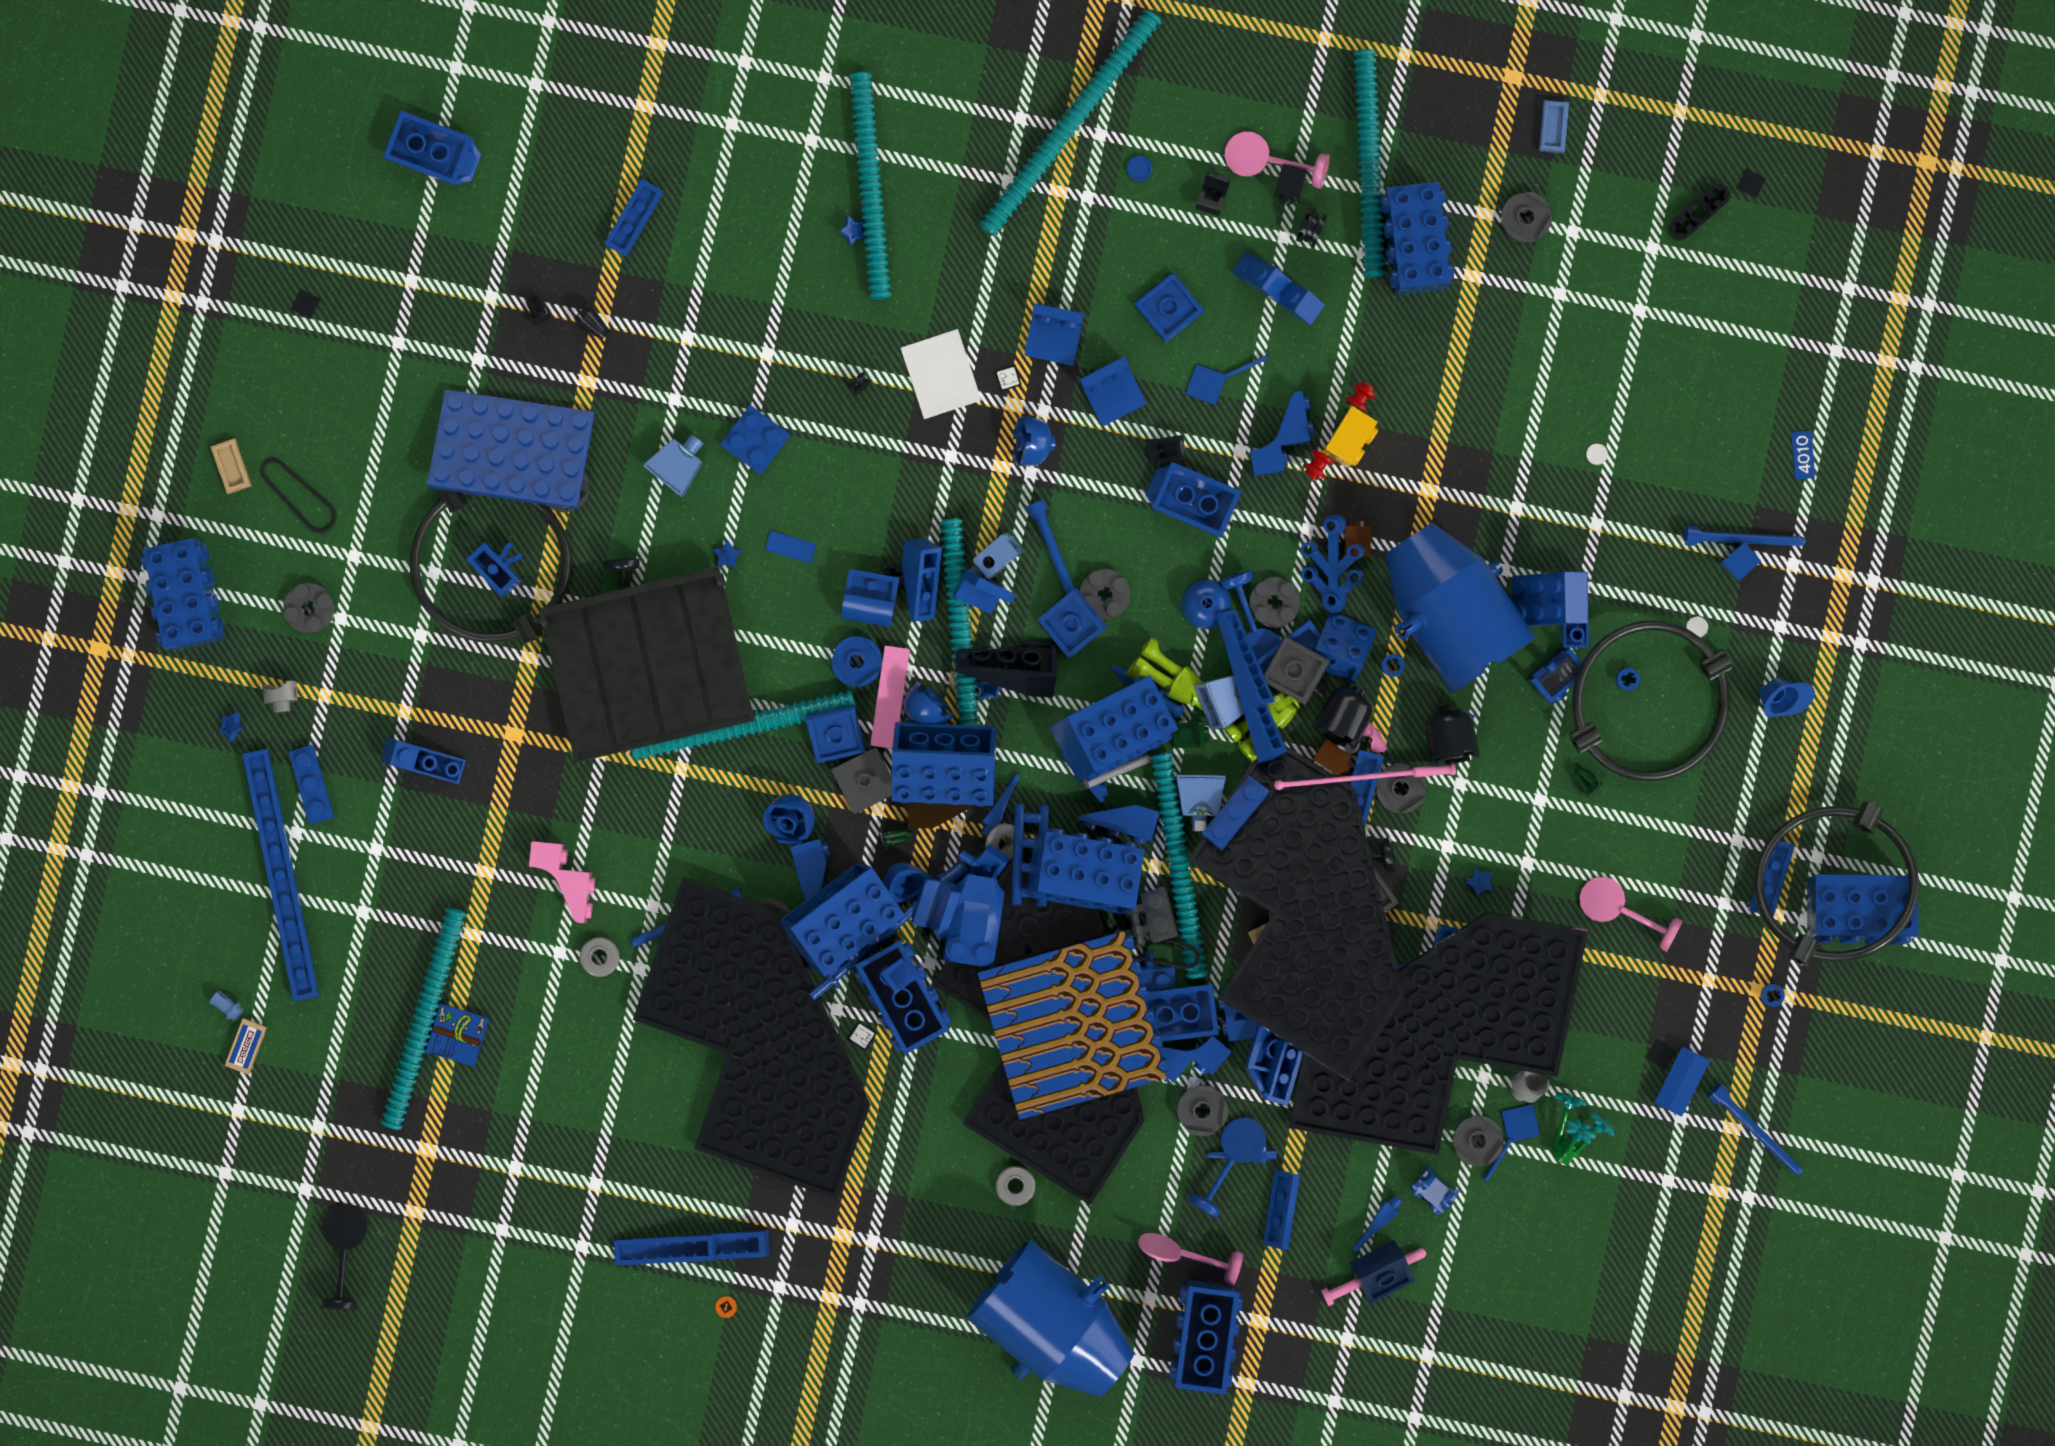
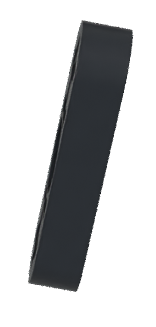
(1680, 219)

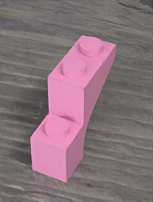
(573, 884)

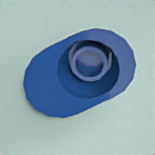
(1785, 698)

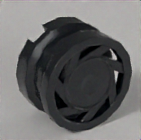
(1311, 227)

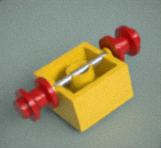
(1350, 436)

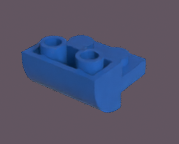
(870, 598)

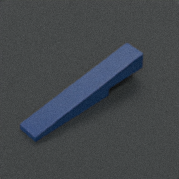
(1252, 688)
(692, 1247)

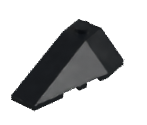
(1019, 668)

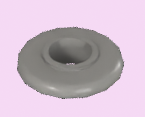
(997, 833)
(601, 944)
(1021, 1197)

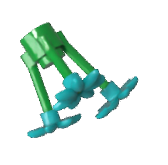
(1568, 1149)

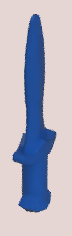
(1173, 707)

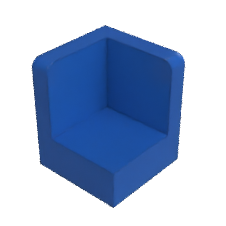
(1740, 561)
(898, 975)

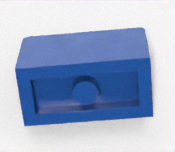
(981, 592)
(936, 906)

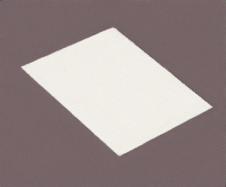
(941, 374)

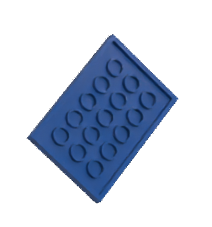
(511, 449)

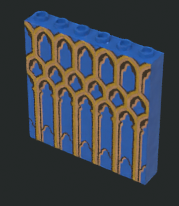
(1073, 1024)

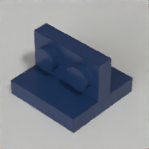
(1382, 1271)

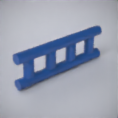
(1020, 842)

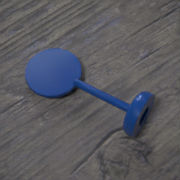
(1259, 639)
(1242, 1142)

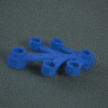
(1332, 566)

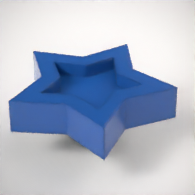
(852, 230)
(727, 555)
(988, 690)
(231, 726)
(1480, 881)

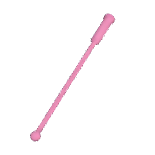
(1416, 772)

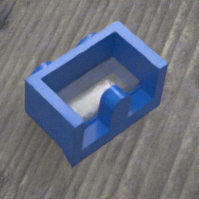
(1556, 675)

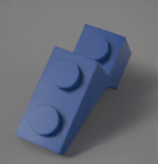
(1278, 287)
(1293, 431)
(1207, 1057)

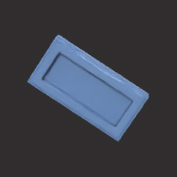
(1553, 126)

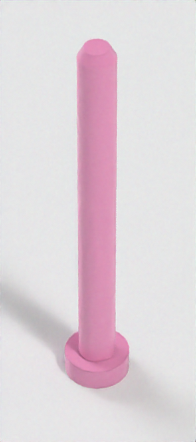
(1354, 1284)

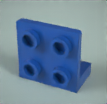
(1053, 334)
(1112, 391)
(1345, 645)

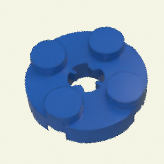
(860, 647)

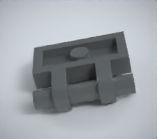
(1158, 916)

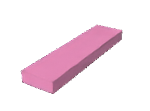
(890, 695)

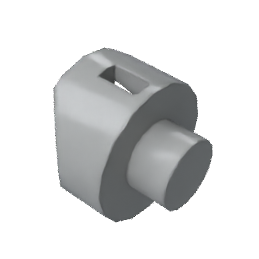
(280, 696)
(1528, 1086)

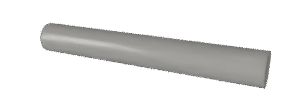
(1128, 766)

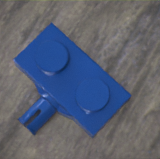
(987, 864)
(1156, 977)

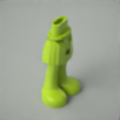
(1180, 687)
(1282, 712)

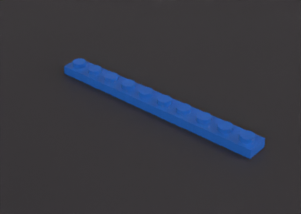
(281, 875)

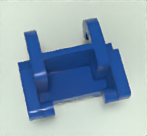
(1434, 1191)

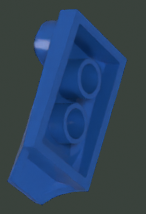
(432, 150)
(1193, 498)
(975, 922)
(1184, 1012)

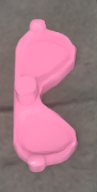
(1378, 744)

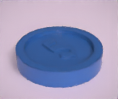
(1139, 168)

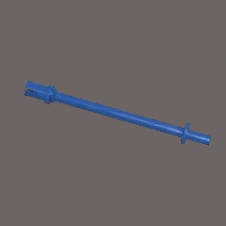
(953, 874)

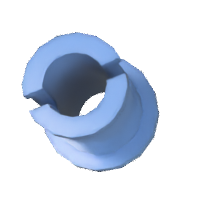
(226, 1005)

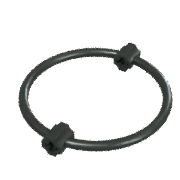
(525, 626)
(1713, 666)
(1805, 946)

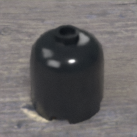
(1345, 716)
(1451, 736)

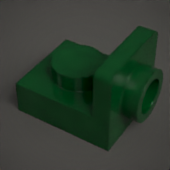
(1190, 735)

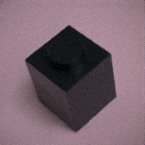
(1290, 184)

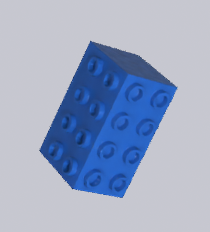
(1417, 238)
(183, 594)
(1115, 730)
(944, 764)
(1085, 871)
(1857, 908)
(842, 919)
(914, 1009)
(1206, 1337)

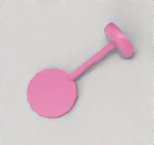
(1249, 154)
(1604, 900)
(1167, 1250)

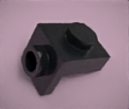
(1213, 193)
(1165, 450)

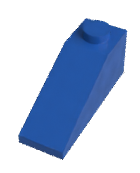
(921, 576)
(811, 865)

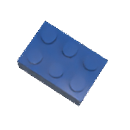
(1551, 598)

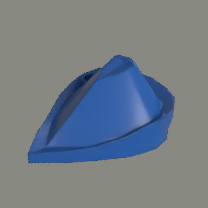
(905, 881)

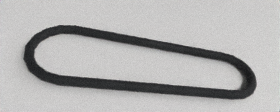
(304, 484)
(1164, 962)

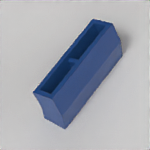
(1682, 1081)

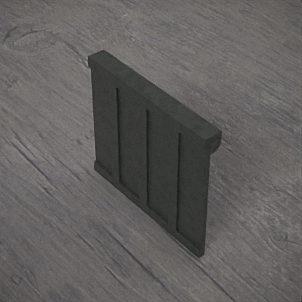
(646, 664)

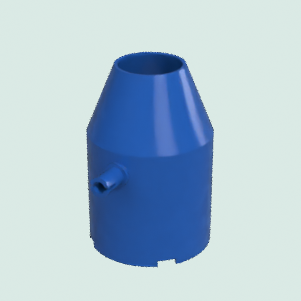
(1453, 606)
(1053, 1323)

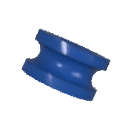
(1400, 663)
(1631, 686)
(1773, 1003)

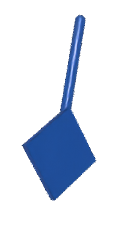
(1207, 383)
(1519, 1125)

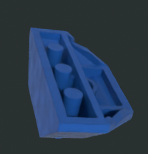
(1273, 1066)

